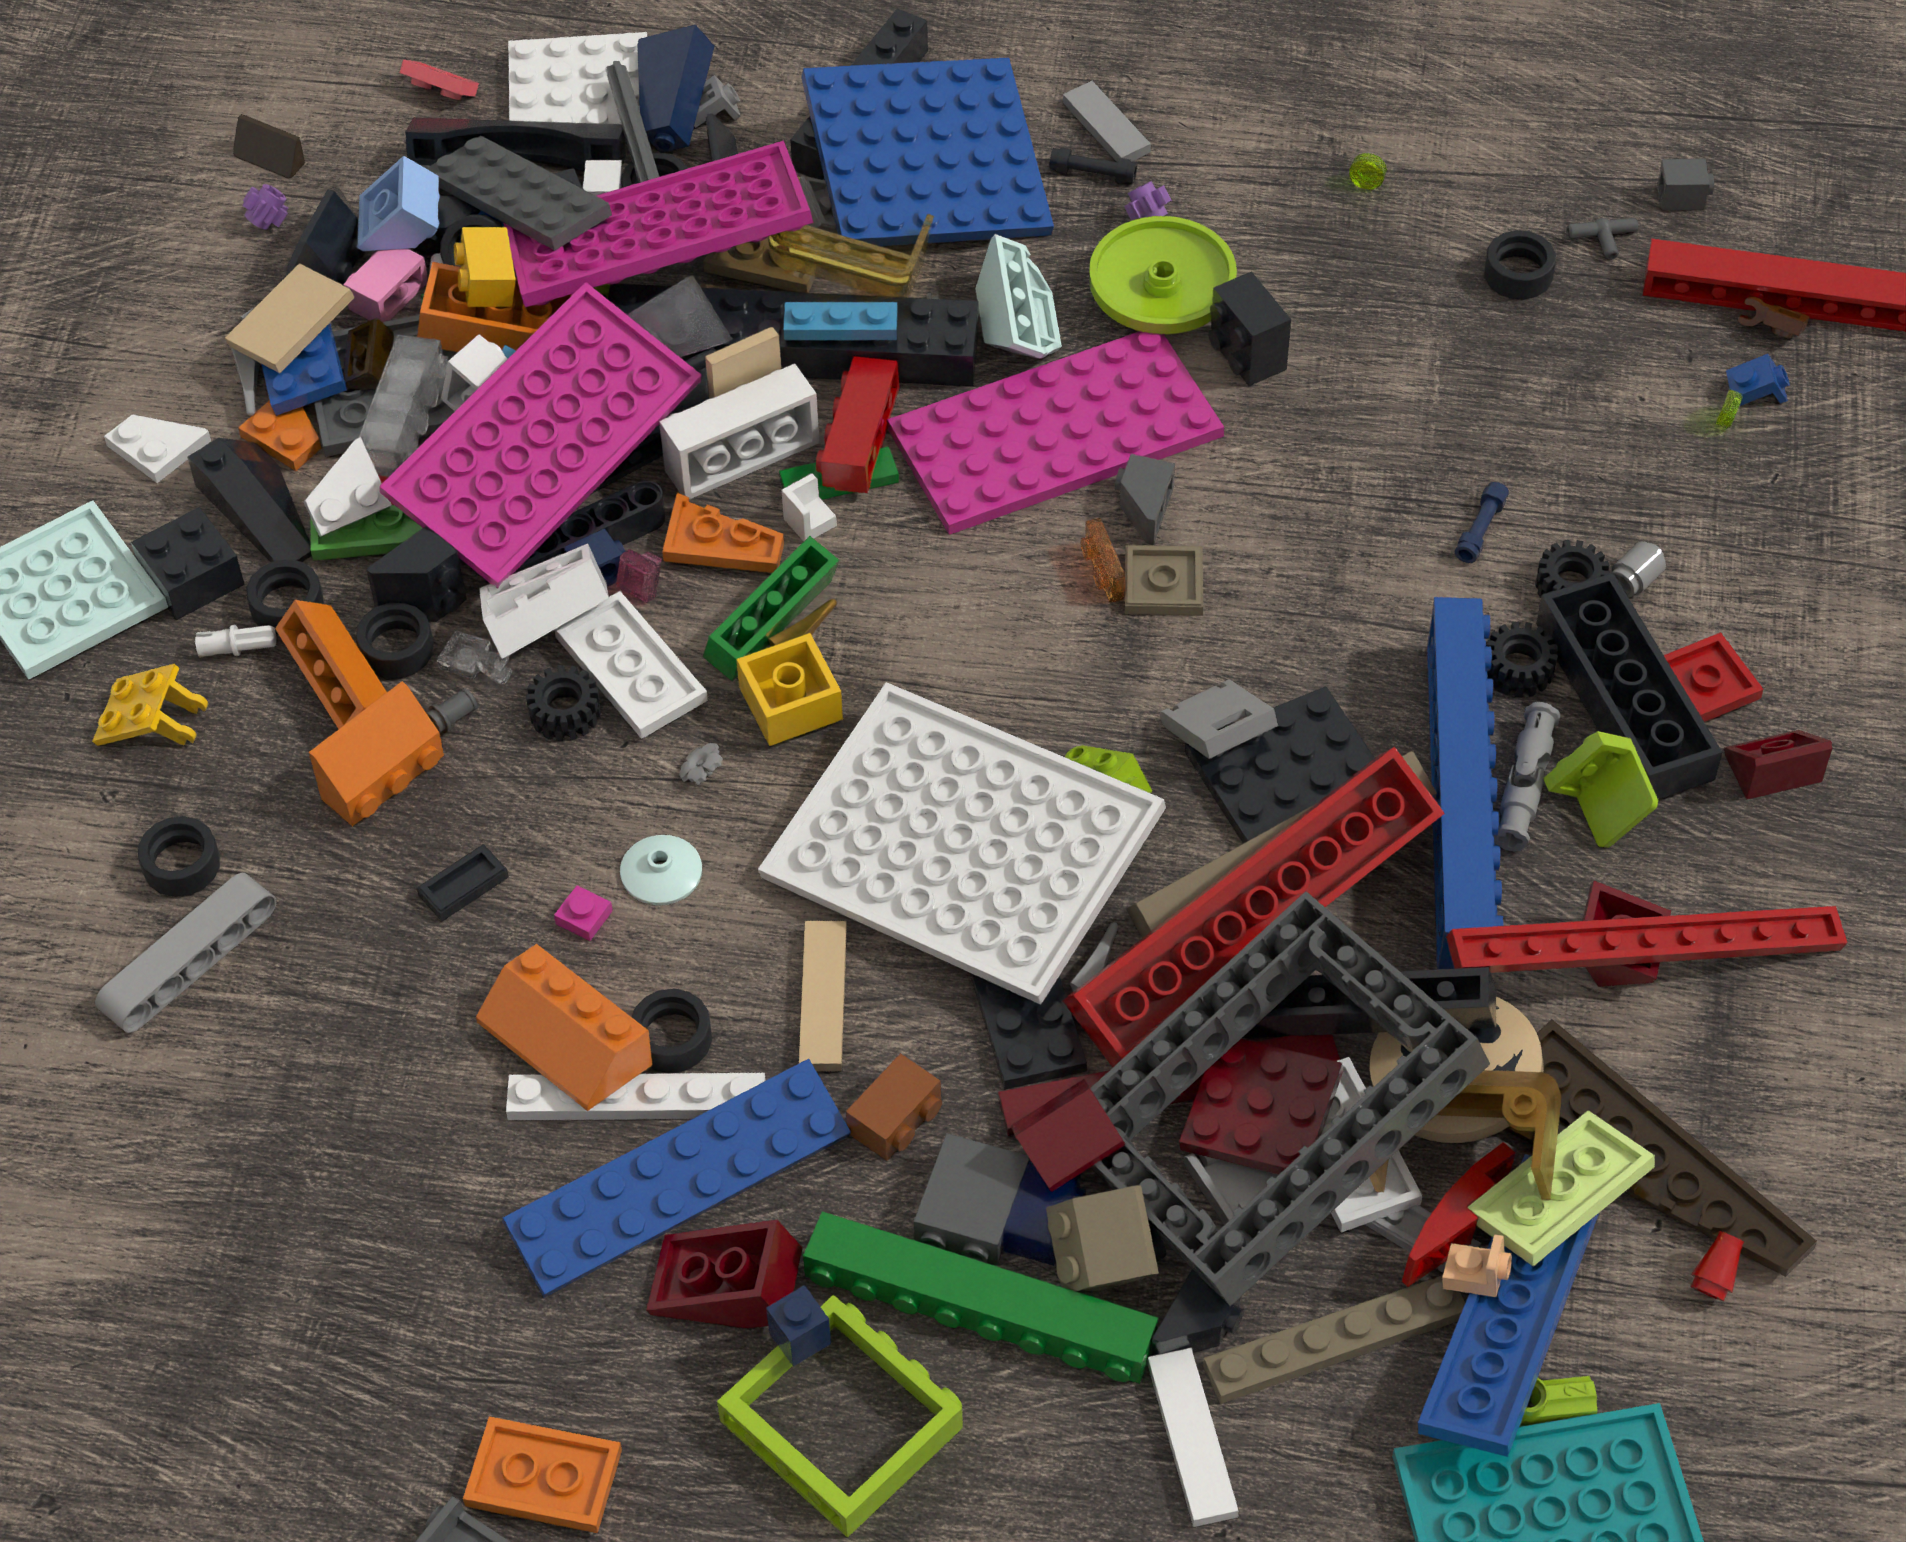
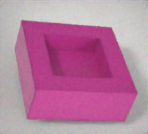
(583, 913)

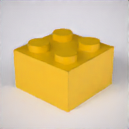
(789, 689)

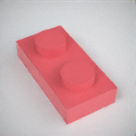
(426, 76)

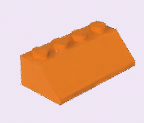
(564, 1028)

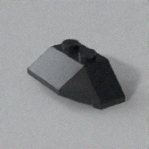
(329, 239)

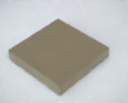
(1163, 580)

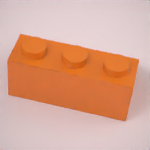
(376, 755)

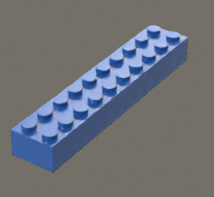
(1461, 770)

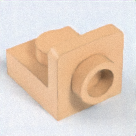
(1476, 1268)

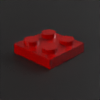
(1714, 676)

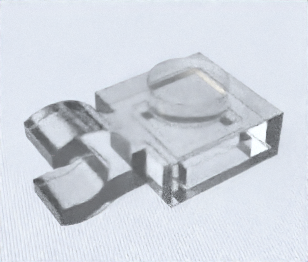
(469, 655)

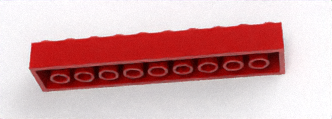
(1316, 854)

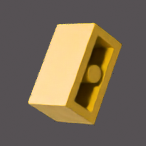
(486, 267)

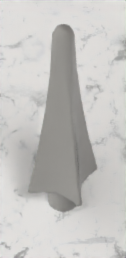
(248, 372)
(1098, 958)

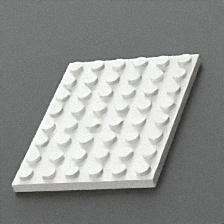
(963, 841)

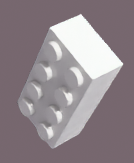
(740, 431)

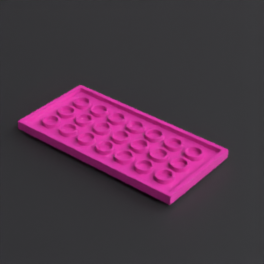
(668, 224)
(1053, 429)
(540, 434)

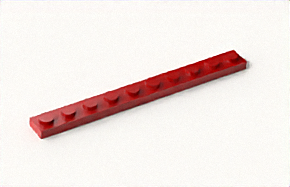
(1647, 939)

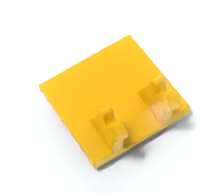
(137, 705)

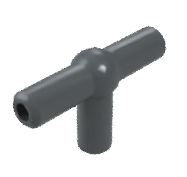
(1603, 230)

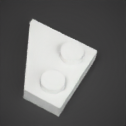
(155, 444)
(346, 492)

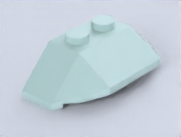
(1016, 302)

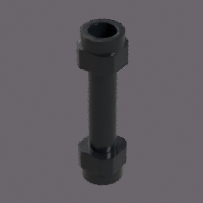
(1063, 160)

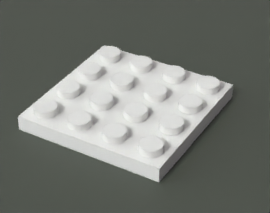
(568, 77)

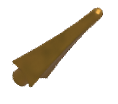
(804, 626)

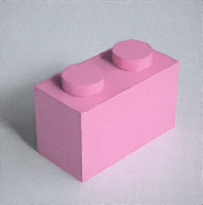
(386, 283)

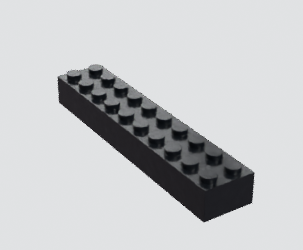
(932, 344)

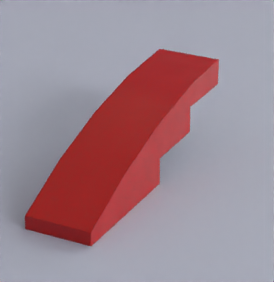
(1452, 1218)

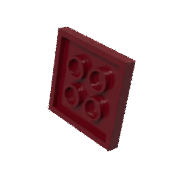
(1261, 1106)

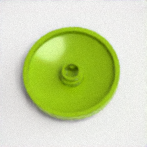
(1160, 273)

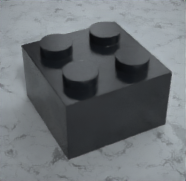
(1249, 329)
(189, 562)

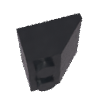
(421, 574)

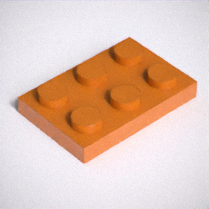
(542, 1474)

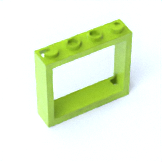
(844, 1511)

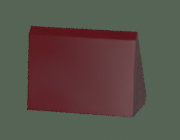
(1779, 762)
(1610, 903)
(1067, 1135)

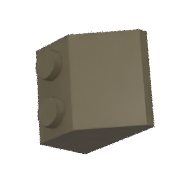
(1102, 1240)

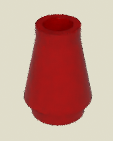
(1718, 1267)

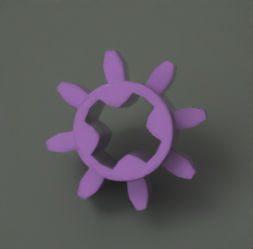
(1147, 201)
(265, 206)

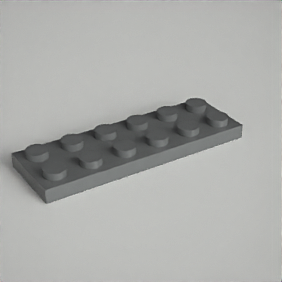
(519, 192)

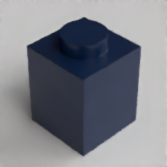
(798, 1325)

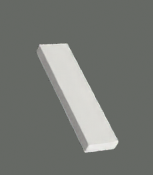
(1192, 1437)

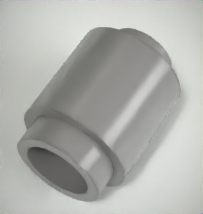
(1639, 567)

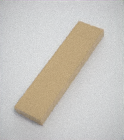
(823, 994)

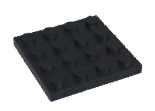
(1286, 766)

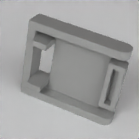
(1202, 714)
(1226, 1183)

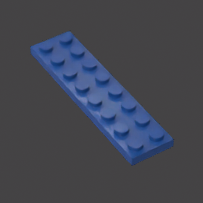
(675, 1177)
(1501, 1350)

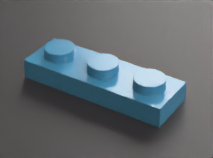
(840, 321)

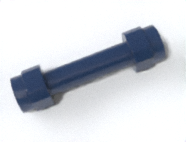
(1471, 542)

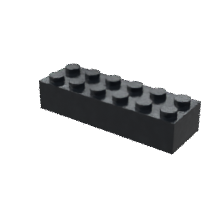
(1629, 683)

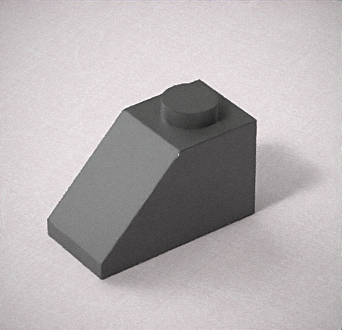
(1145, 493)

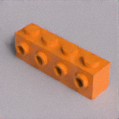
(329, 660)

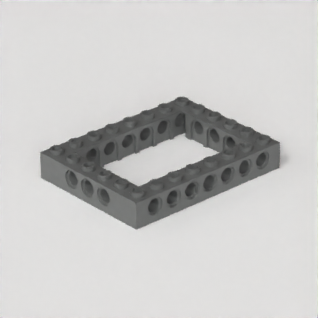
(1213, 1020)

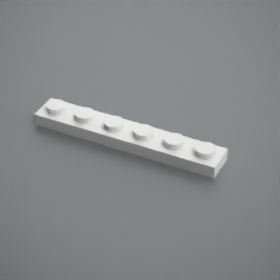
(641, 1098)

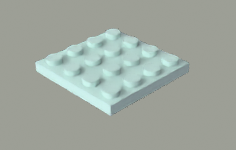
(70, 589)

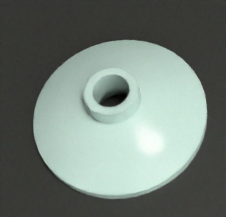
(661, 882)

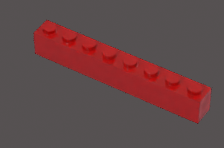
(1802, 285)

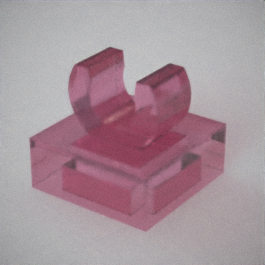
(639, 574)

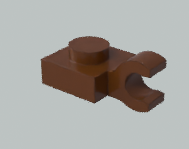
(1782, 320)

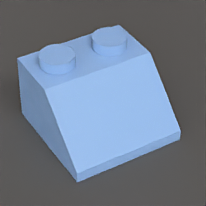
(399, 208)

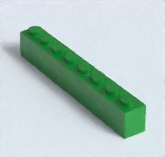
(980, 1298)

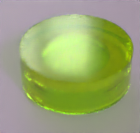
(1367, 171)
(1729, 409)

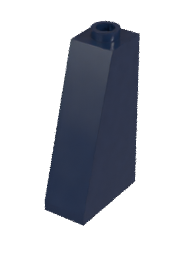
(672, 84)

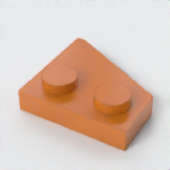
(284, 437)

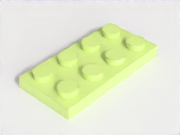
(1589, 1173)

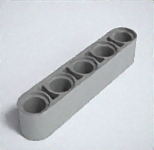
(185, 952)

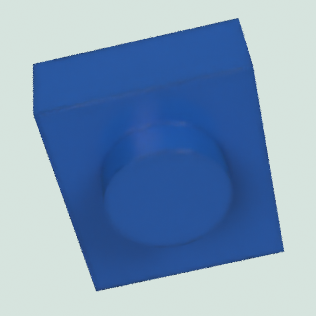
(1758, 379)

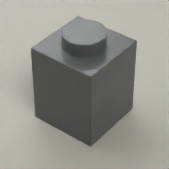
(1684, 184)

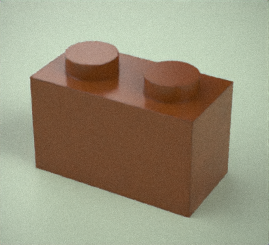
(894, 1107)

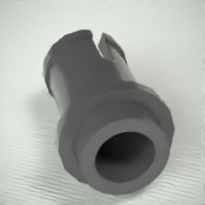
(452, 710)

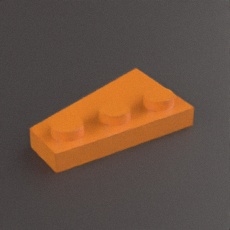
(711, 539)

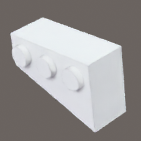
(542, 599)

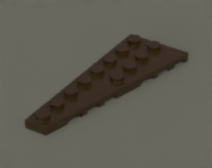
(1686, 1177)

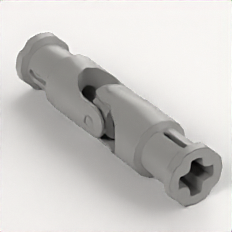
(1532, 755)

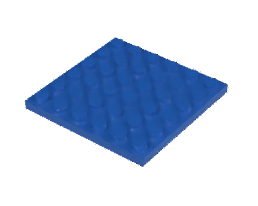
(926, 143)

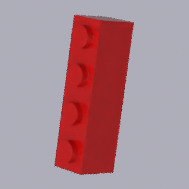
(858, 424)

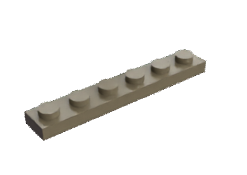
(1332, 1339)

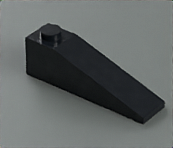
(252, 496)

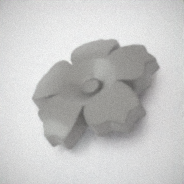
(701, 763)

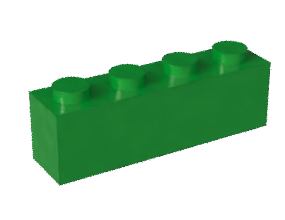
(771, 606)

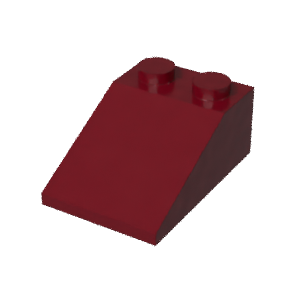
(725, 1274)

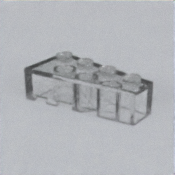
(682, 319)

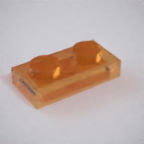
(1107, 568)

